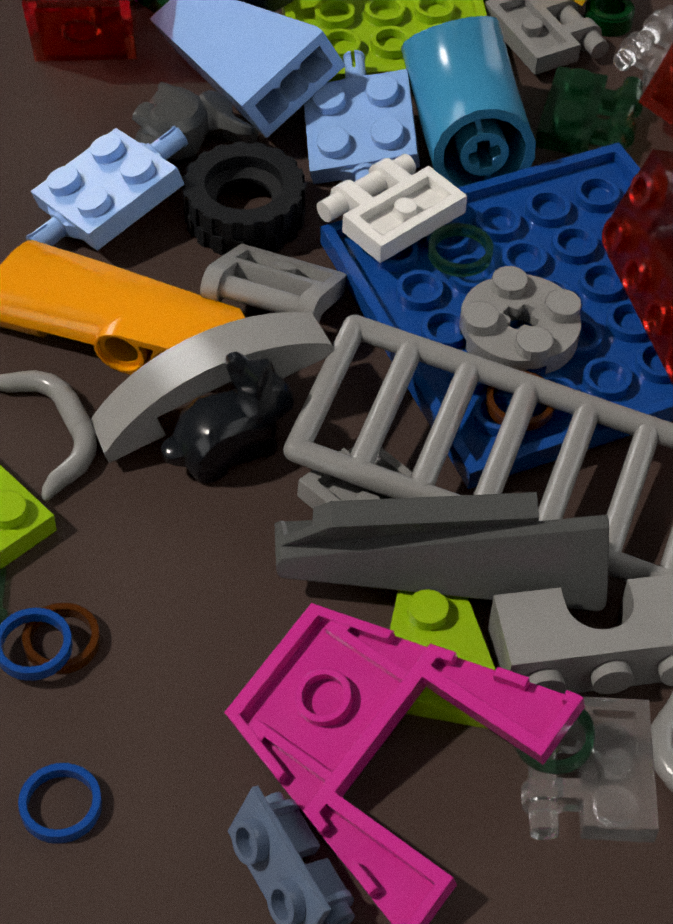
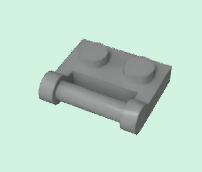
(272, 282)

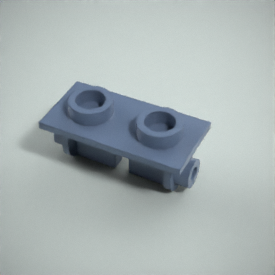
(272, 841)

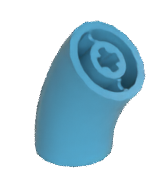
(468, 100)

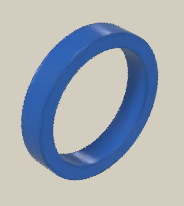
(47, 669)
(67, 834)

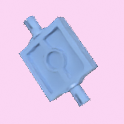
(359, 122)
(107, 188)

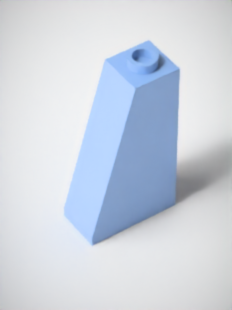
(251, 55)

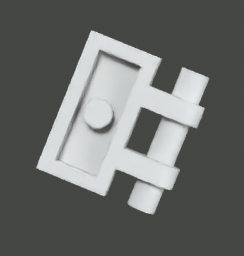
(402, 212)

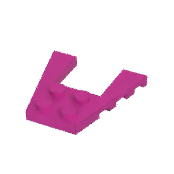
(333, 701)

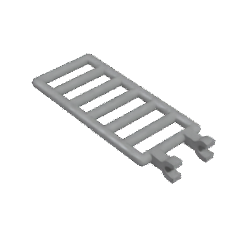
(468, 371)

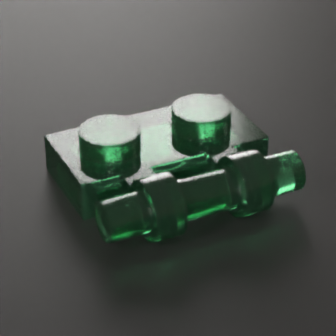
(573, 109)

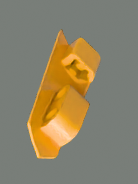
(101, 305)

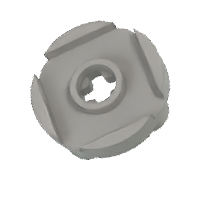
(527, 298)

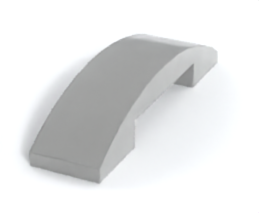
(198, 366)

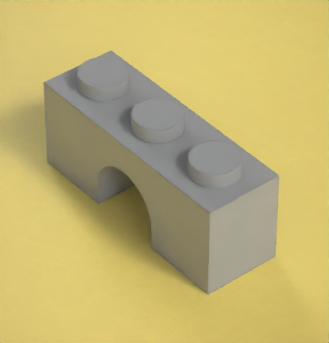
(543, 641)

